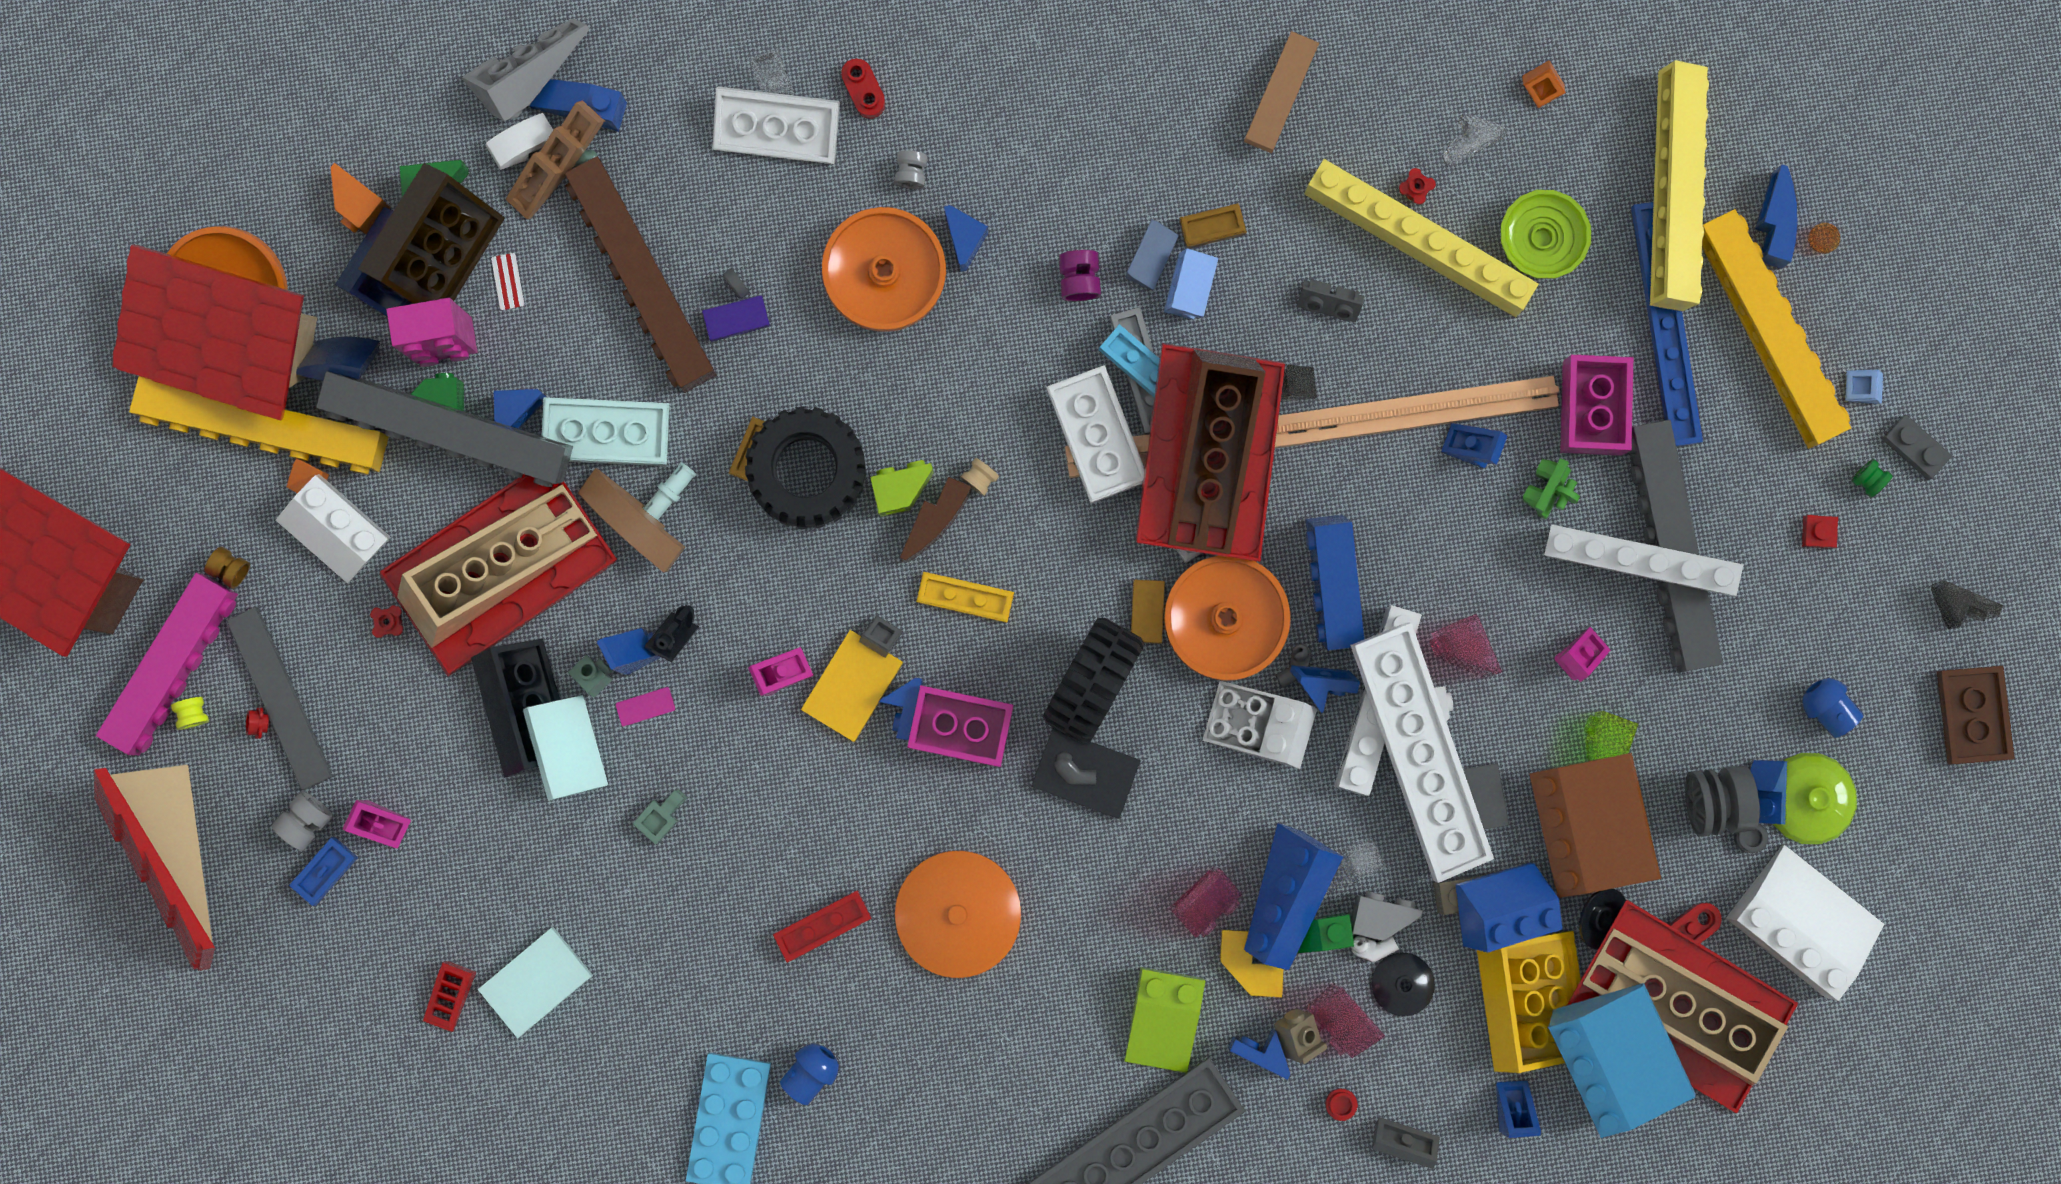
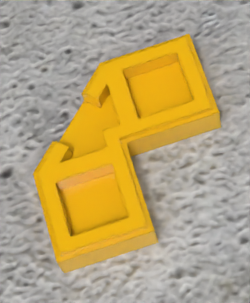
(1254, 977)

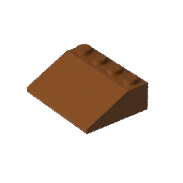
(1595, 825)

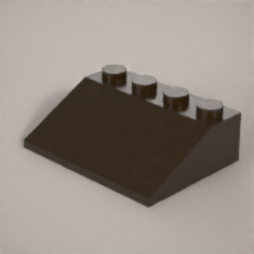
(431, 239)

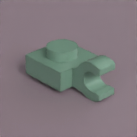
(658, 818)

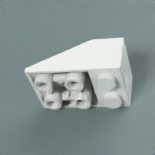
(1260, 724)

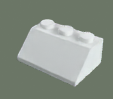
(332, 528)

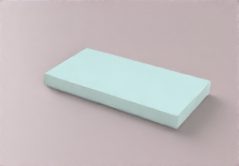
(609, 430)

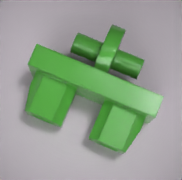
(1556, 475)

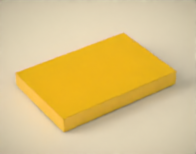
(851, 687)

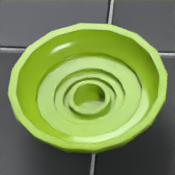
(1545, 234)
(1818, 799)

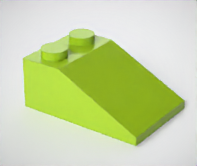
(1164, 1019)

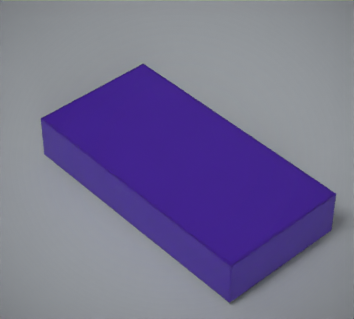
(736, 318)

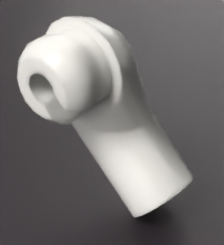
(1372, 950)

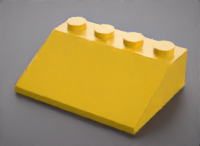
(1519, 996)

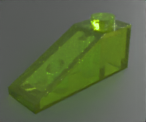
(1608, 735)

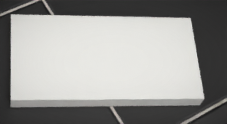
(775, 125)
(1097, 434)

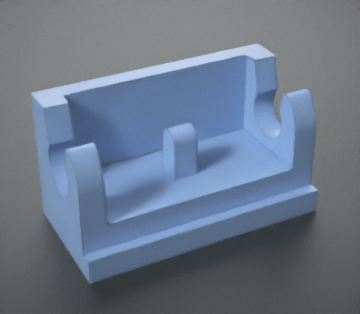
(1191, 284)

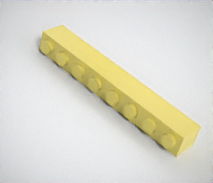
(1679, 186)
(1421, 238)

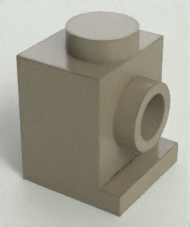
(1299, 1036)

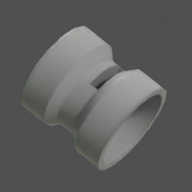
(910, 169)

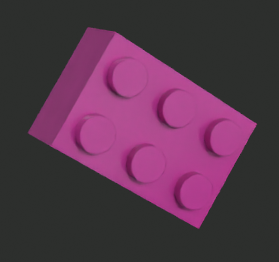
(432, 331)
(1597, 405)
(960, 726)

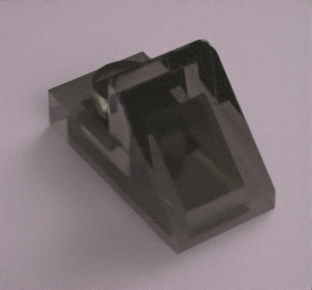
(1298, 383)
(1956, 601)

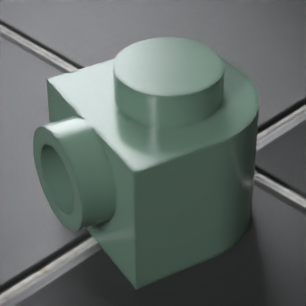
(591, 675)

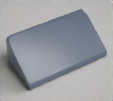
(1152, 255)

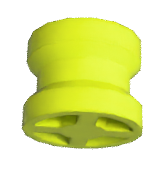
(189, 713)

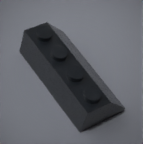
(510, 681)

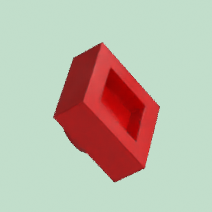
(1820, 531)

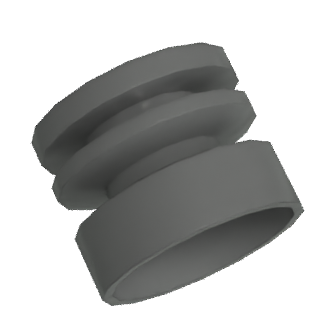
(1722, 801)

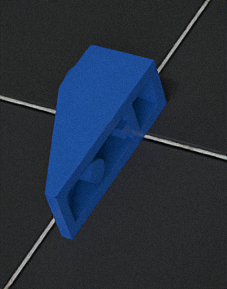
(560, 96)
(626, 651)

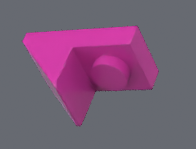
(1582, 655)
(780, 672)

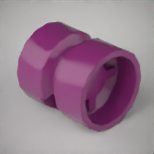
(1079, 286)

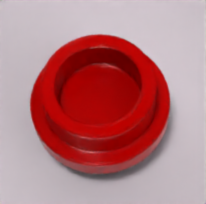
(1341, 1104)

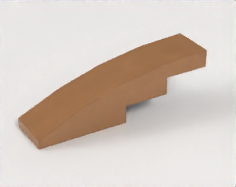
(1281, 92)
(558, 155)
(630, 520)

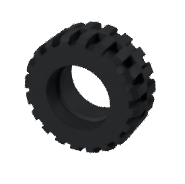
(797, 426)
(1093, 680)

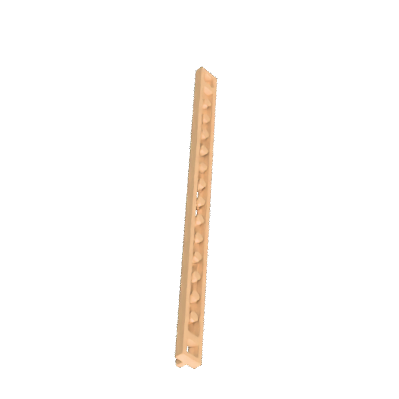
(1400, 414)

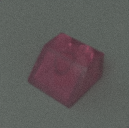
(1466, 647)
(1206, 902)
(1344, 1021)

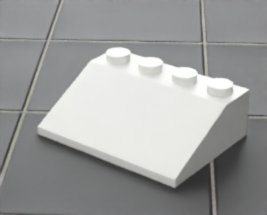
(1807, 923)

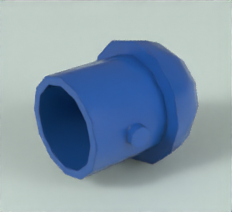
(1831, 706)
(810, 1073)

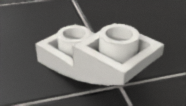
(519, 140)

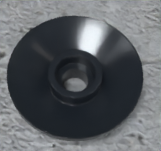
(1599, 916)
(1387, 981)

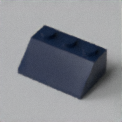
(362, 286)

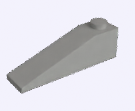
(514, 82)

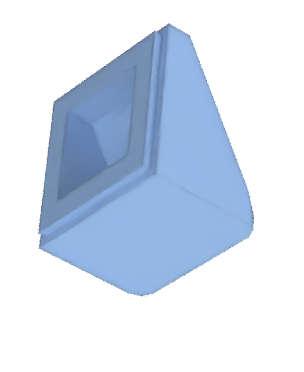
(1864, 386)

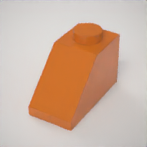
(354, 201)

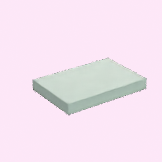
(565, 747)
(535, 982)

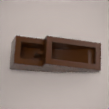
(936, 519)

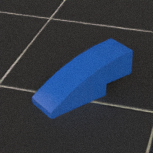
(1779, 219)

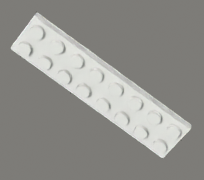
(1422, 752)

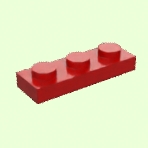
(822, 926)

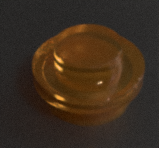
(1824, 238)

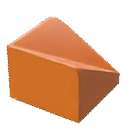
(1543, 84)
(301, 474)

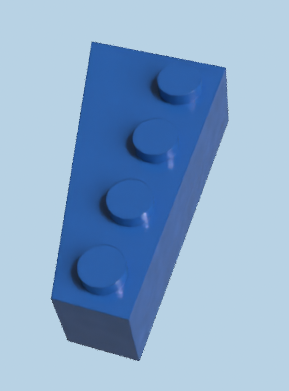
(1335, 581)
(1289, 895)

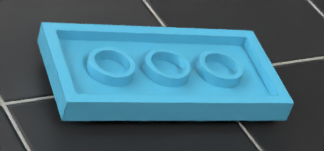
(728, 1120)

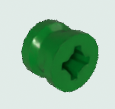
(1872, 478)

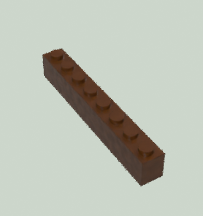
(640, 274)

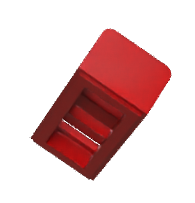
(467, 977)

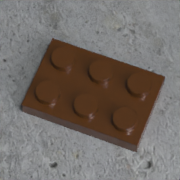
(1975, 715)

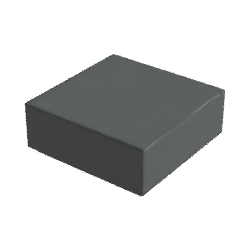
(880, 636)

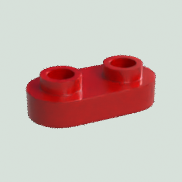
(862, 87)
(1690, 926)

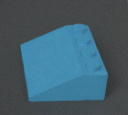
(1620, 1059)

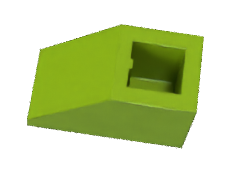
(900, 489)

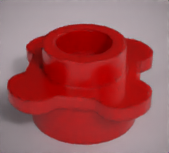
(1417, 195)
(395, 625)
(256, 723)

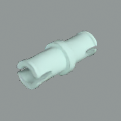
(669, 491)

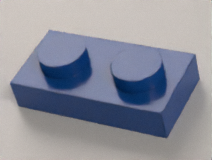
(323, 871)

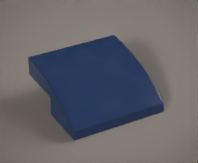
(339, 355)

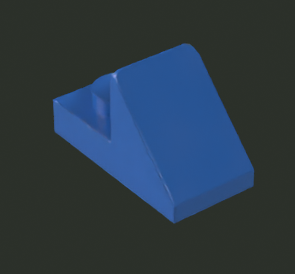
(1474, 444)
(1319, 681)
(906, 698)
(1771, 788)
(1270, 1057)

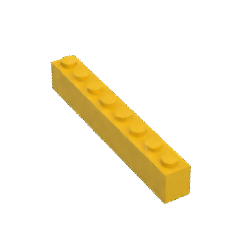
(1773, 329)
(296, 432)

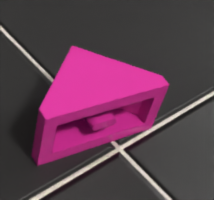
(376, 823)

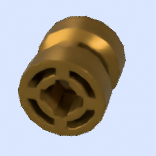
(227, 567)

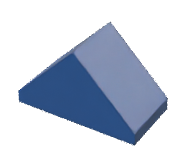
(966, 235)
(516, 406)
(1516, 1110)

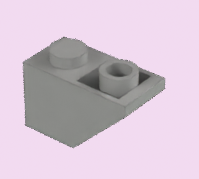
(1381, 919)

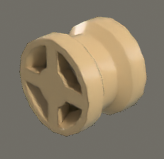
(979, 476)

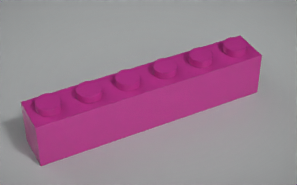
(167, 665)

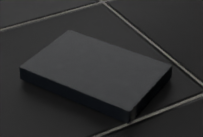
(1113, 774)

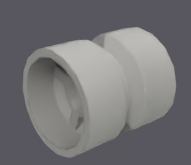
(302, 820)

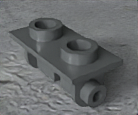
(1317, 298)

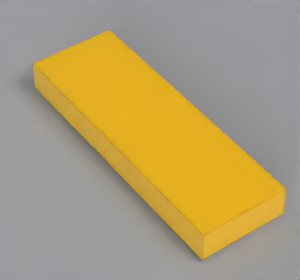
(965, 597)

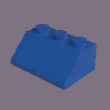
(1507, 908)

